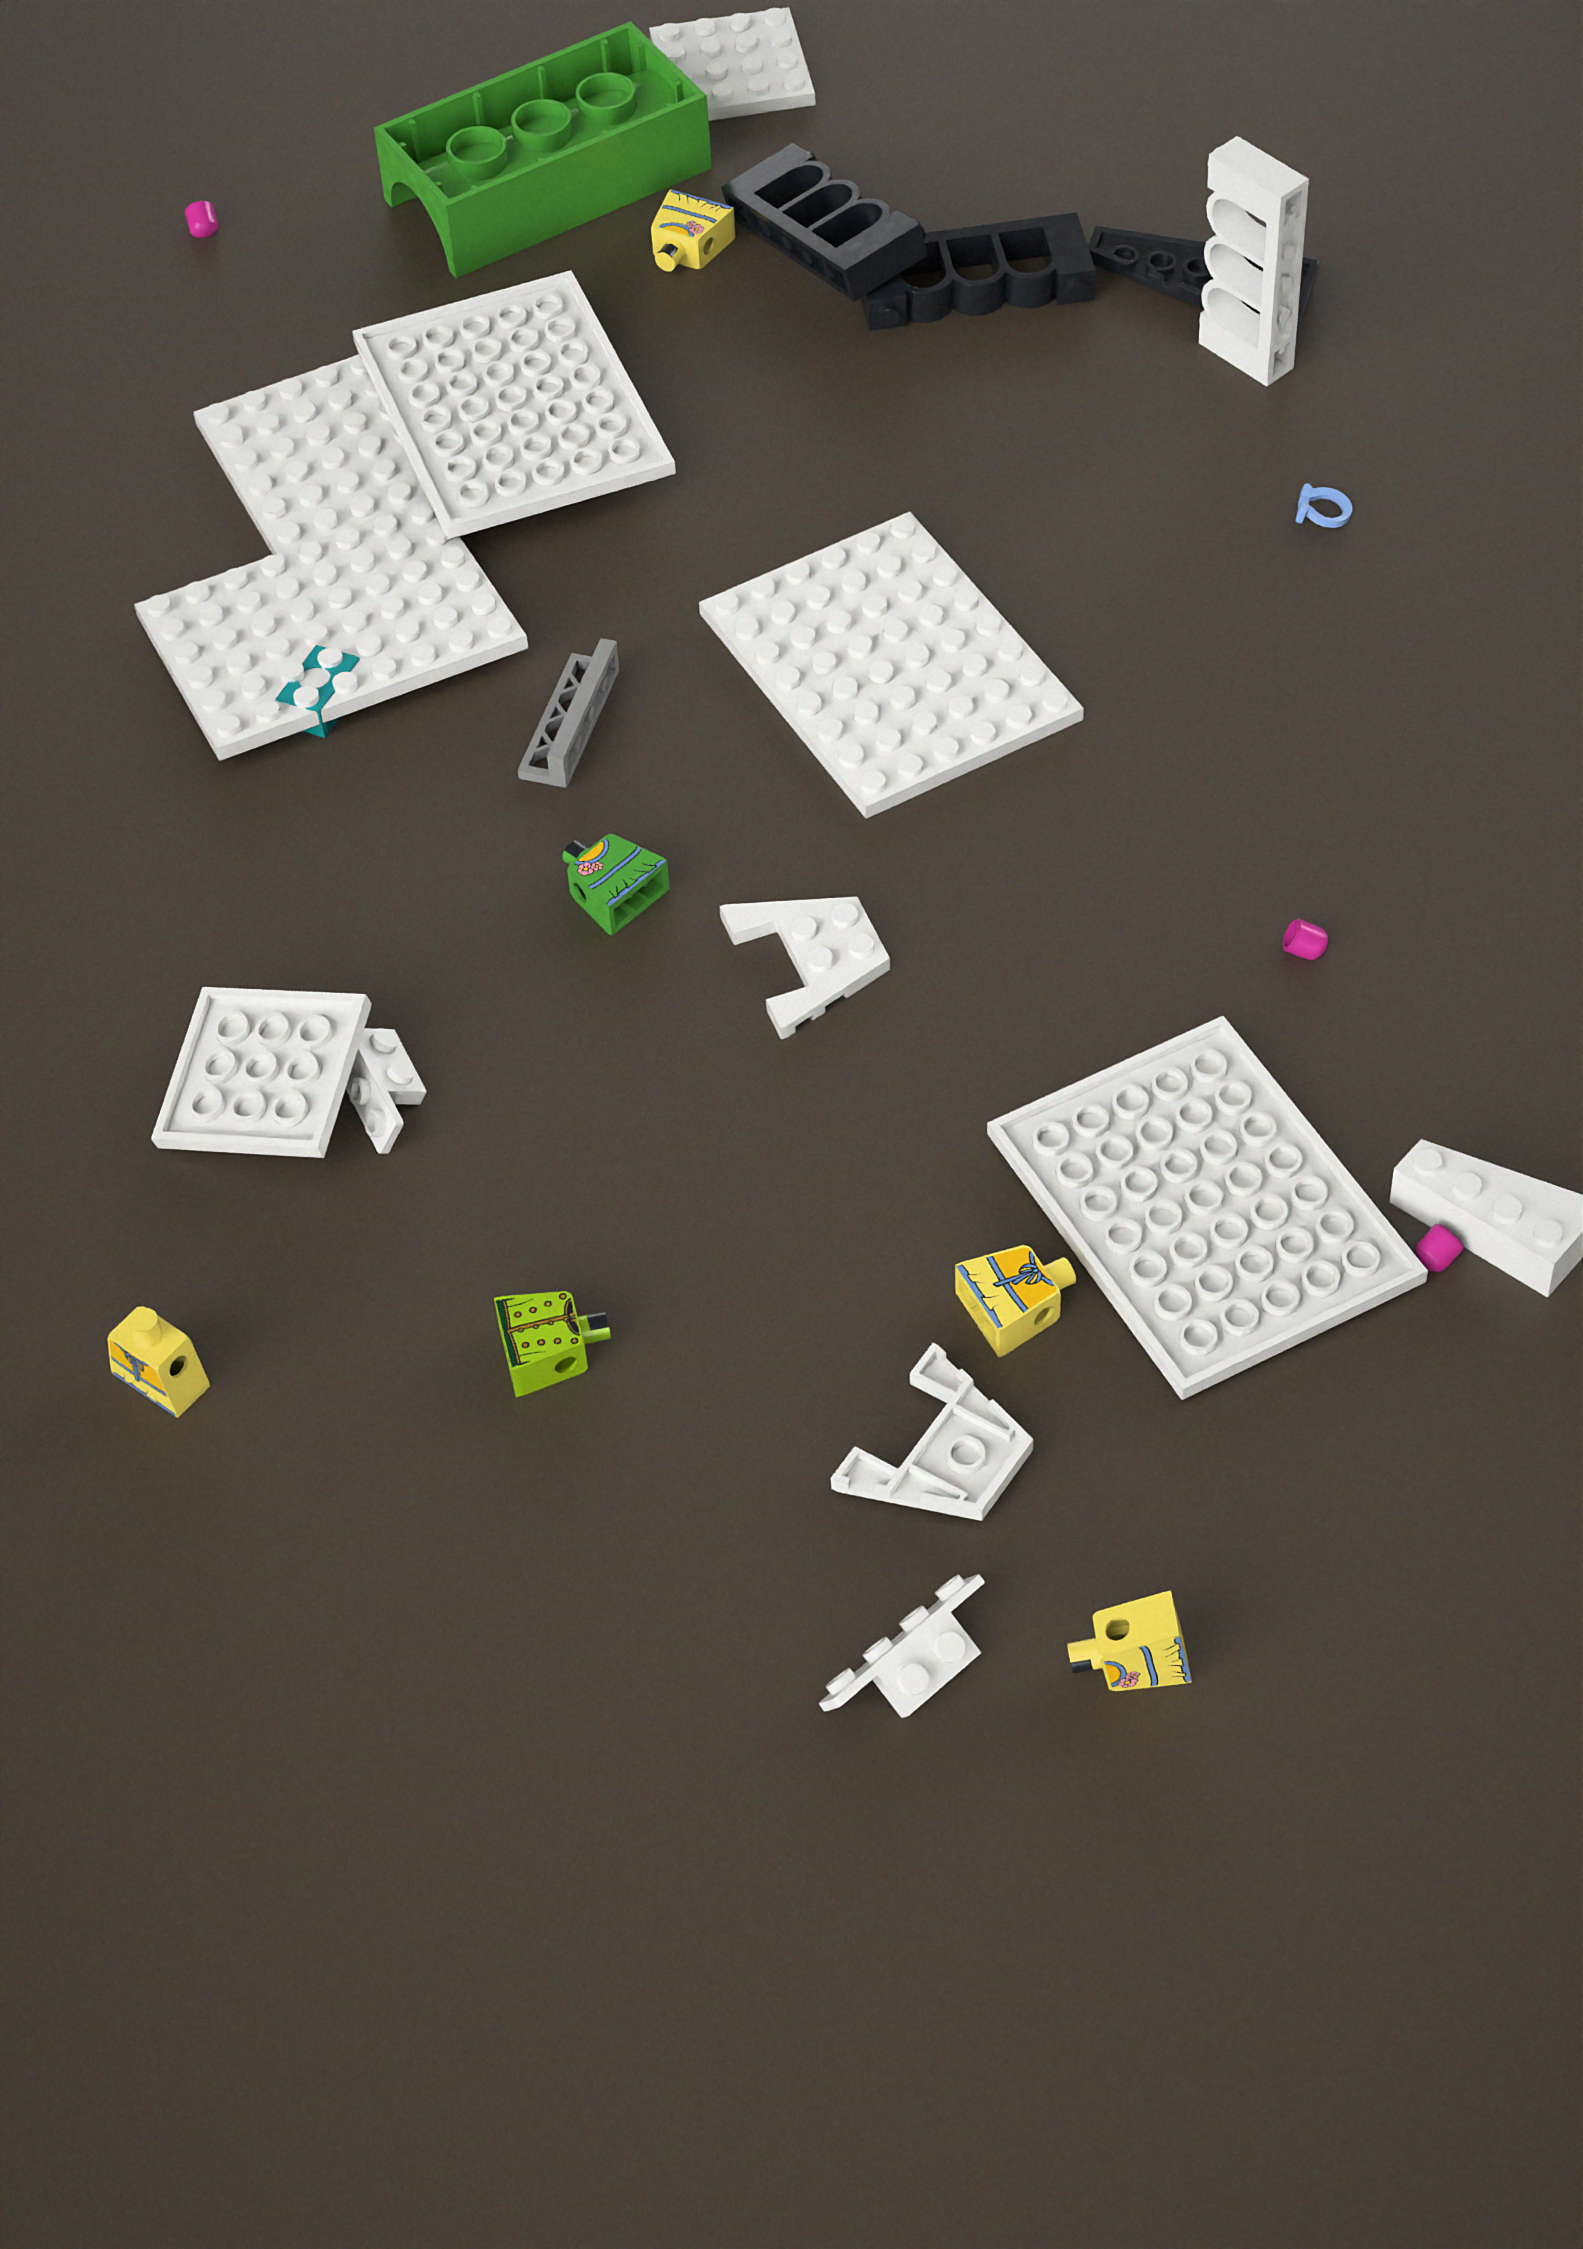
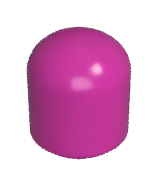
(201, 219)
(1305, 940)
(1438, 1248)

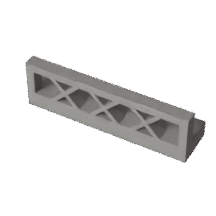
(579, 720)

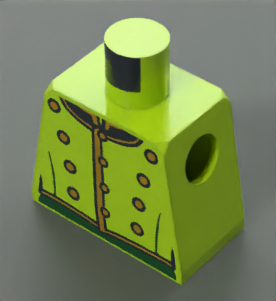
(546, 1338)

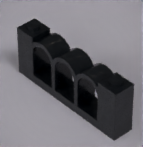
(824, 222)
(1055, 238)

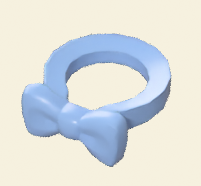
(1311, 494)

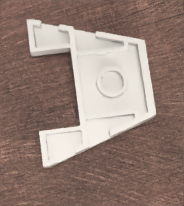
(827, 943)
(959, 1460)

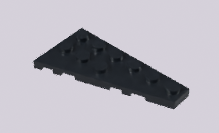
(1173, 264)

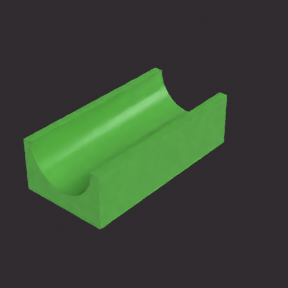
(547, 146)

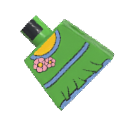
(614, 879)

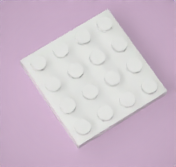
(741, 61)
(262, 1072)

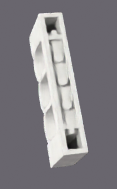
(1277, 195)

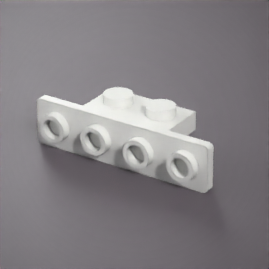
(378, 1081)
(917, 1659)

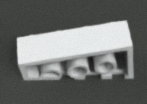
(1494, 1212)

